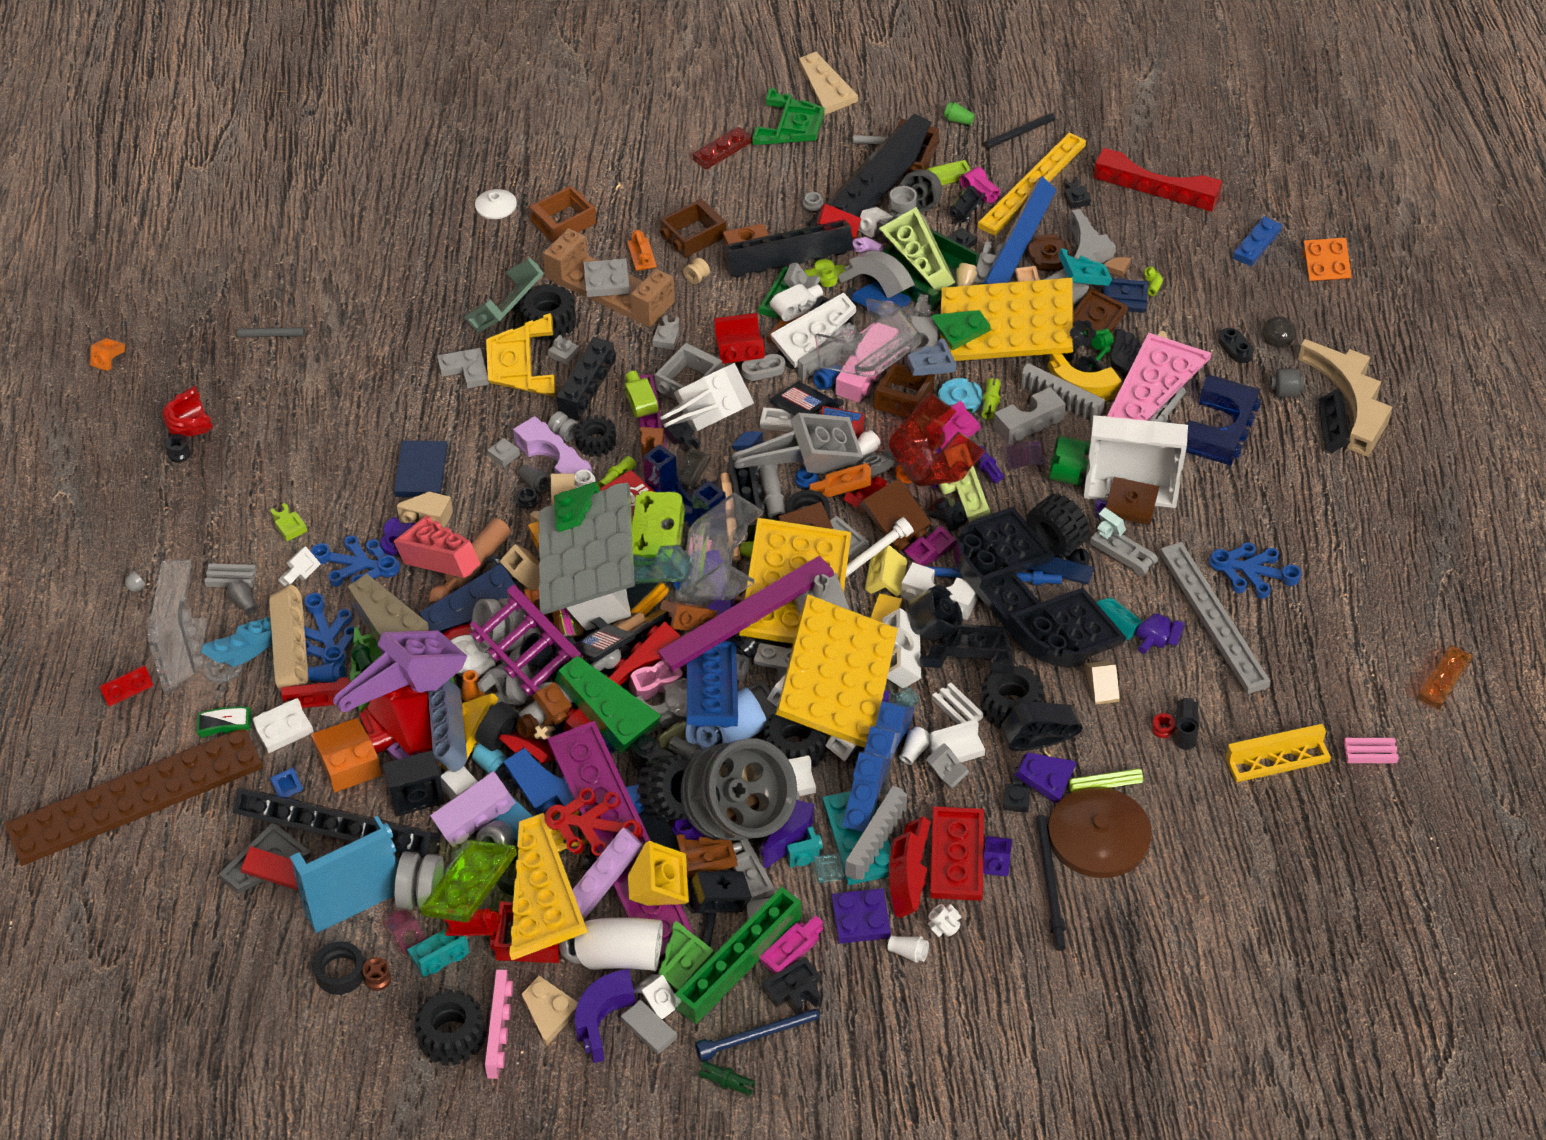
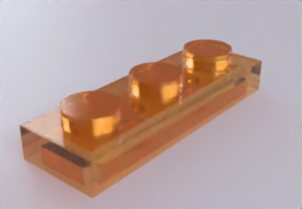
(1445, 677)

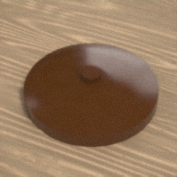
(1099, 832)

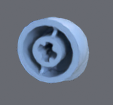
(750, 723)

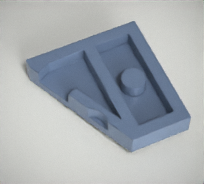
(932, 360)

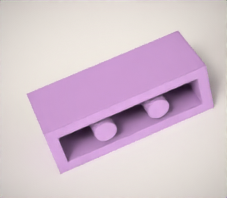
(473, 809)

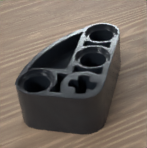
(1040, 725)

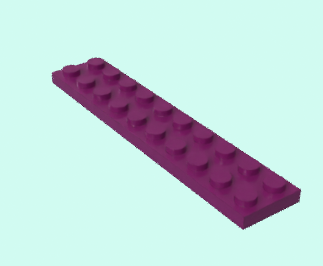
(588, 764)

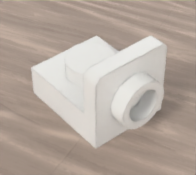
(869, 220)

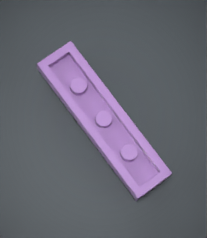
(606, 870)

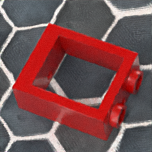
(502, 950)

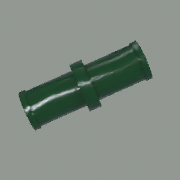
(727, 1078)

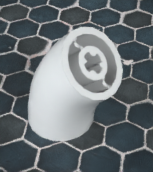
(620, 943)

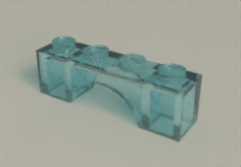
(670, 565)

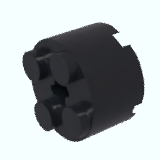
(934, 613)

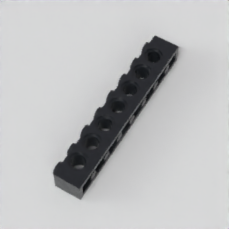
(329, 820)

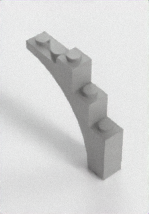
(1090, 245)

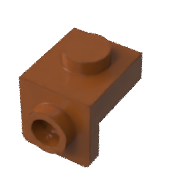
(553, 704)

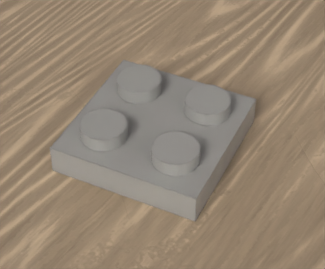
(606, 277)

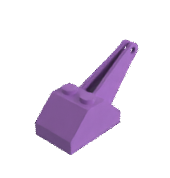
(408, 658)

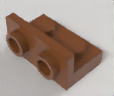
(687, 616)

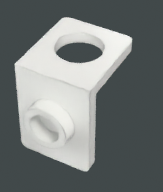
(658, 994)

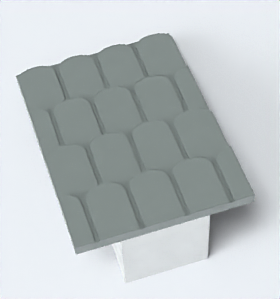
(589, 563)

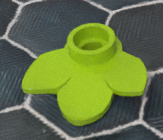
(826, 272)

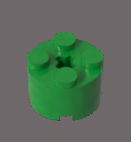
(1069, 460)

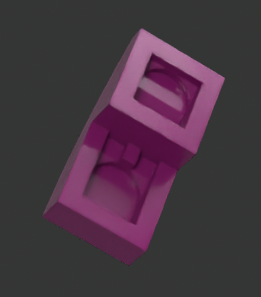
(934, 546)

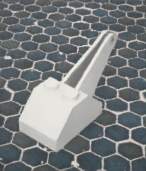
(711, 399)

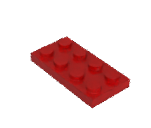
(957, 853)

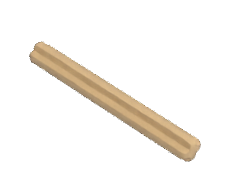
(544, 732)

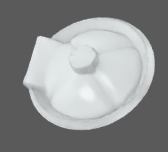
(475, 660)

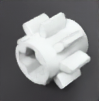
(944, 920)

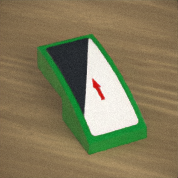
(223, 719)

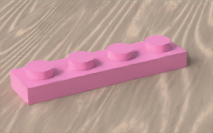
(497, 1033)

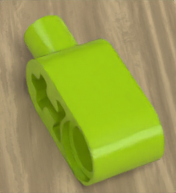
(640, 395)

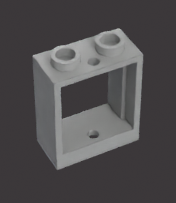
(685, 356)

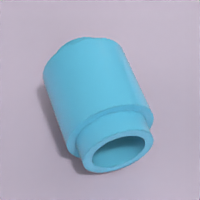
(487, 759)

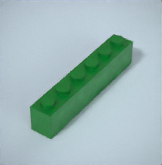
(737, 955)

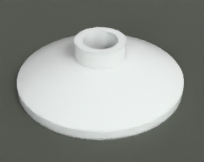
(495, 204)

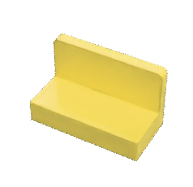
(886, 571)

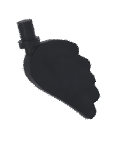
(1124, 352)

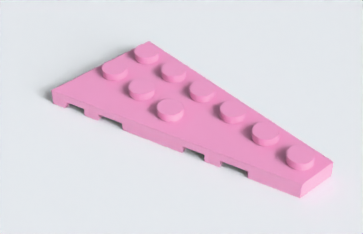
(1156, 376)

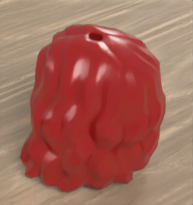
(186, 414)

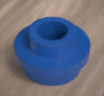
(804, 479)

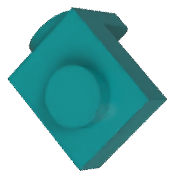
(804, 852)

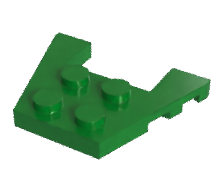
(798, 122)

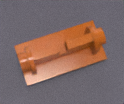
(641, 251)

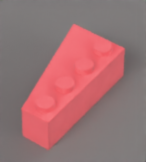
(437, 549)

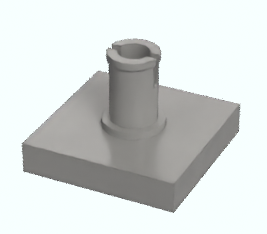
(825, 589)

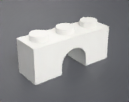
(922, 578)
(905, 658)

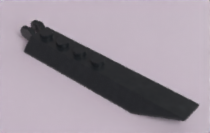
(880, 169)

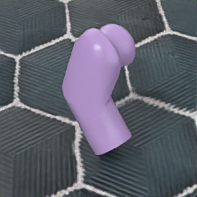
(866, 244)

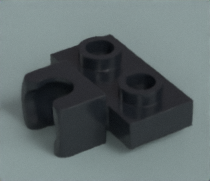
(794, 985)

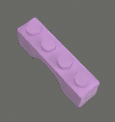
(537, 439)

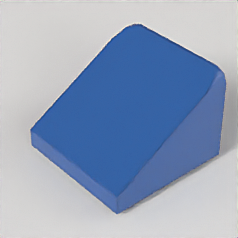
(748, 440)
(286, 783)

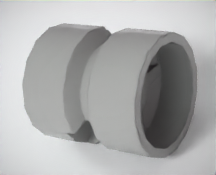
(901, 200)

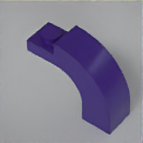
(598, 1000)

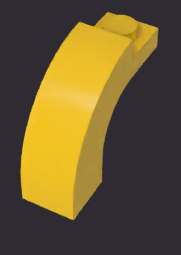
(1102, 383)

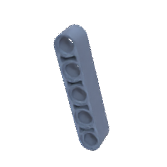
(448, 726)

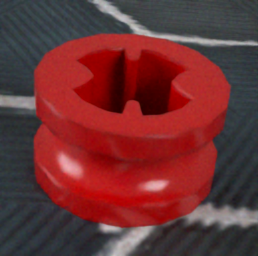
(1163, 718)

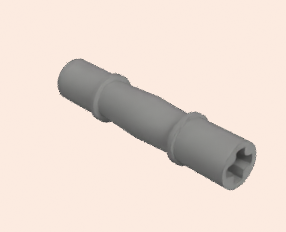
(771, 487)

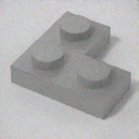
(467, 362)

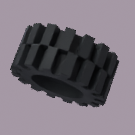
(595, 445)

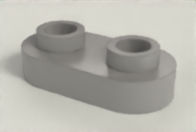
(764, 368)

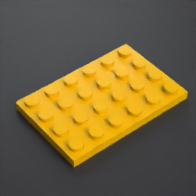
(1022, 315)
(780, 550)
(837, 671)

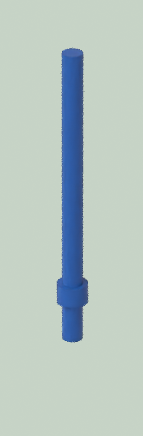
(1036, 577)

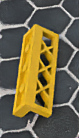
(1273, 748)

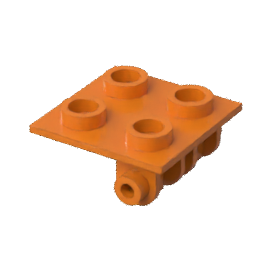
(1327, 259)

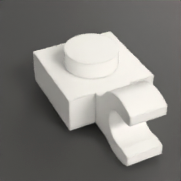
(301, 566)

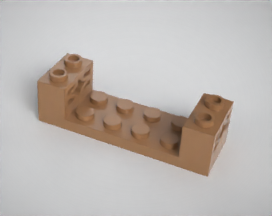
(646, 300)

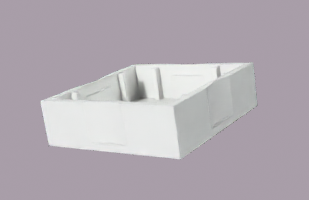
(1136, 452)

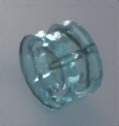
(907, 696)

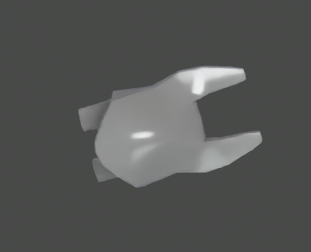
(508, 688)

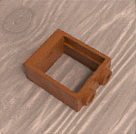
(543, 209)

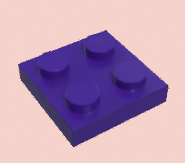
(861, 916)

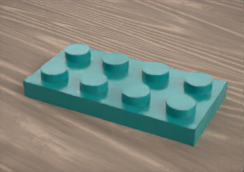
(846, 838)

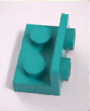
(438, 952)

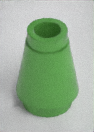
(958, 114)

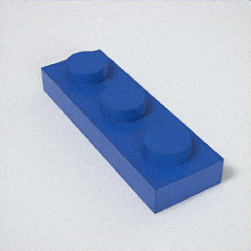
(1257, 241)

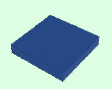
(875, 291)

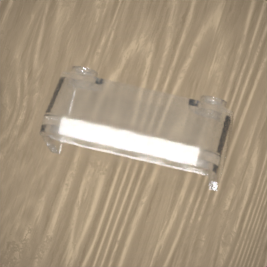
(875, 347)
(712, 548)

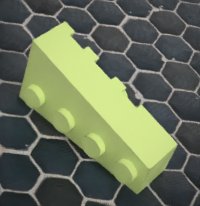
(917, 245)

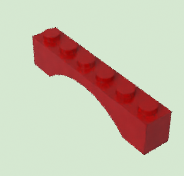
(1193, 191)
(642, 656)

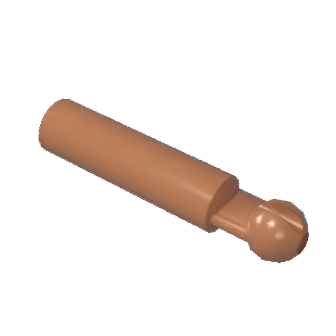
(484, 545)

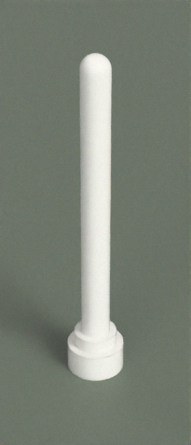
(901, 529)

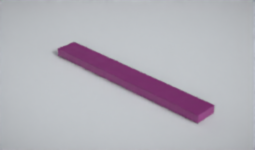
(744, 614)

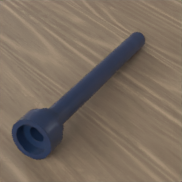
(707, 1048)

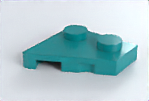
(1084, 270)

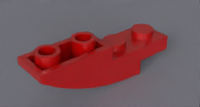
(905, 869)

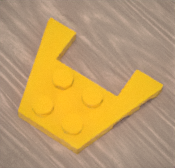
(511, 358)

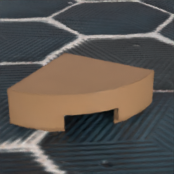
(1118, 265)

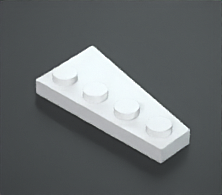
(799, 336)

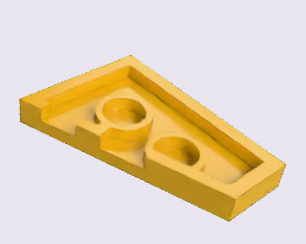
(473, 714)

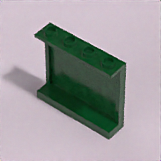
(953, 255)

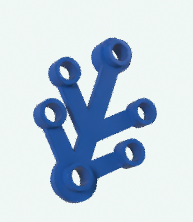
(1226, 561)
(386, 565)
(315, 604)

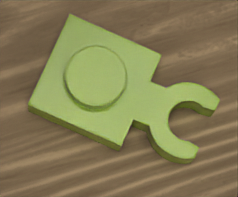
(288, 523)

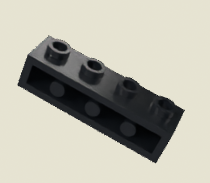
(586, 378)
(745, 485)

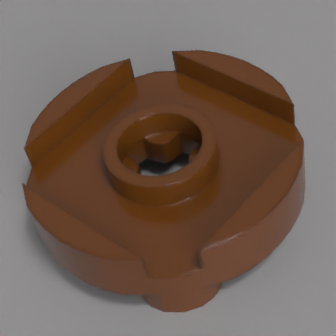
(1038, 252)

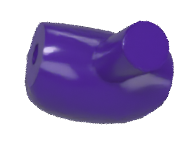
(1154, 632)

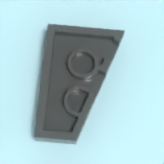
(272, 840)

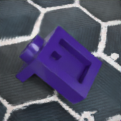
(997, 856)

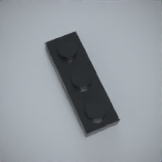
(1334, 421)

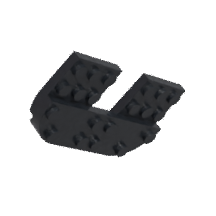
(1054, 631)

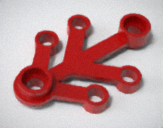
(588, 821)

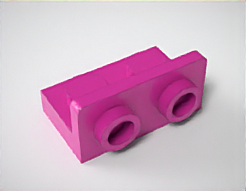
(960, 421)

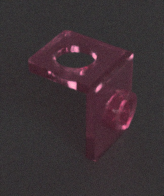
(399, 924)

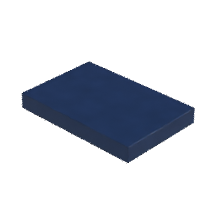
(420, 468)

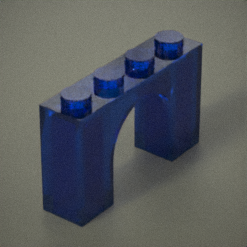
(1223, 443)
(661, 476)

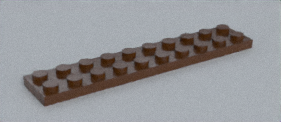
(132, 796)

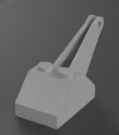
(816, 439)

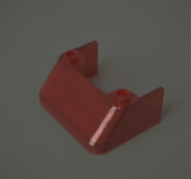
(919, 438)

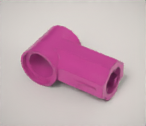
(978, 179)

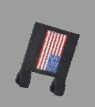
(803, 399)
(602, 641)

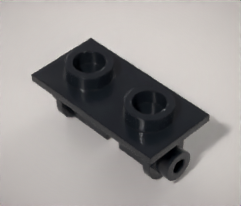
(962, 209)

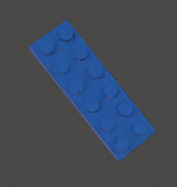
(713, 687)

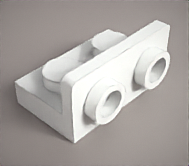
(282, 725)

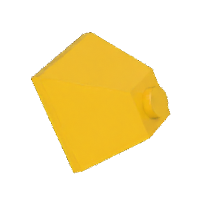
(658, 876)

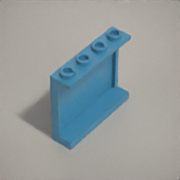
(347, 878)

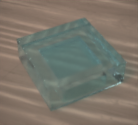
(829, 867)

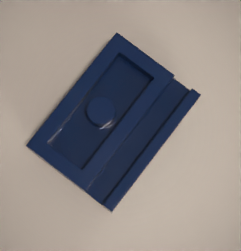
(1129, 292)

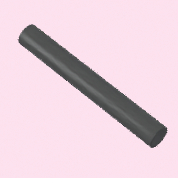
(270, 332)

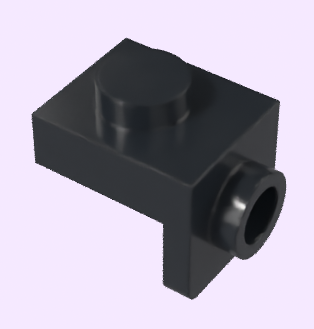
(949, 510)

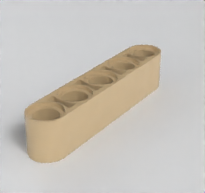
(288, 637)

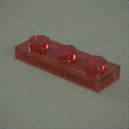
(722, 148)

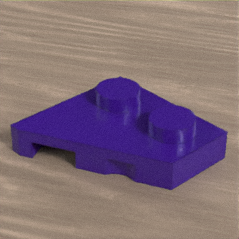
(1045, 774)

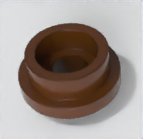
(526, 726)

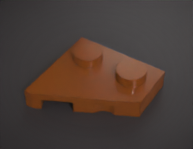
(707, 854)

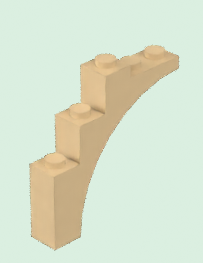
(1361, 391)

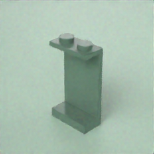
(487, 314)

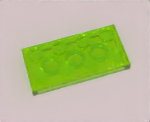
(468, 881)

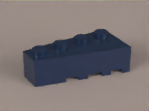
(459, 605)

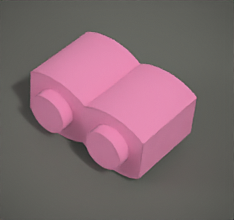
(650, 680)

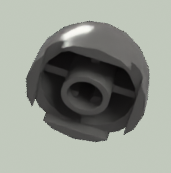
(927, 187)

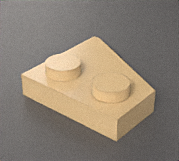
(548, 1008)

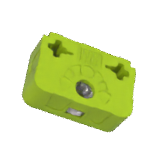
(651, 527)

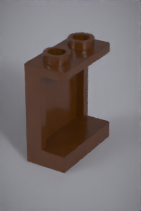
(889, 506)

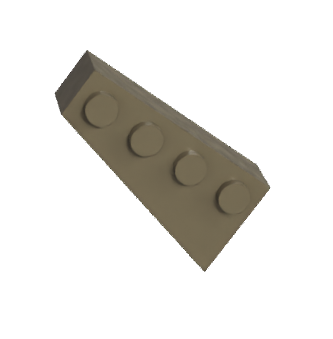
(381, 609)

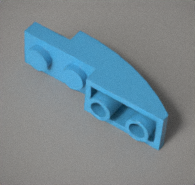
(243, 646)

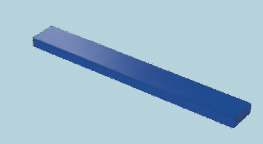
(1021, 233)

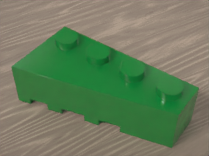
(615, 711)

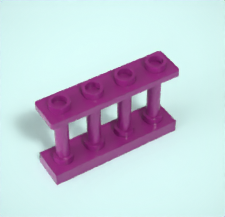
(532, 619)

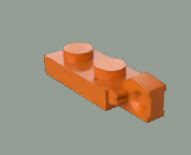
(844, 481)

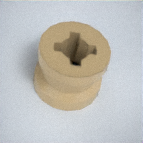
(696, 271)

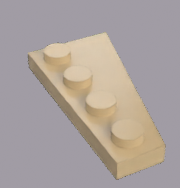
(827, 85)

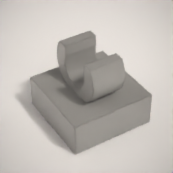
(563, 350)

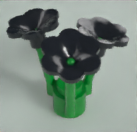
(1085, 336)

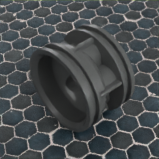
(708, 795)

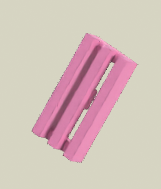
(1370, 747)

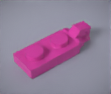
(792, 945)

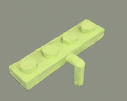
(970, 494)

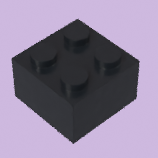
(413, 783)

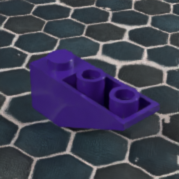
(791, 832)

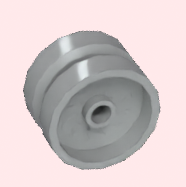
(484, 610)
(416, 878)

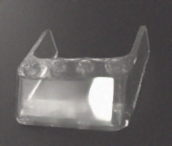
(172, 633)

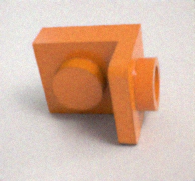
(104, 351)

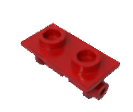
(126, 685)
(481, 923)

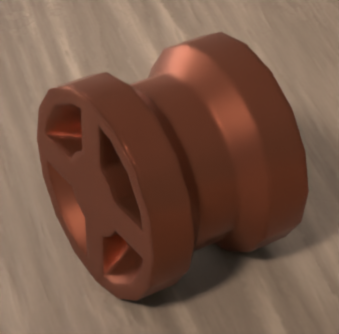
(379, 967)

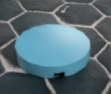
(960, 390)

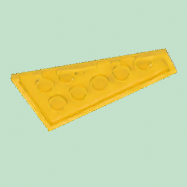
(543, 897)

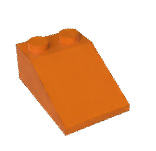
(346, 754)

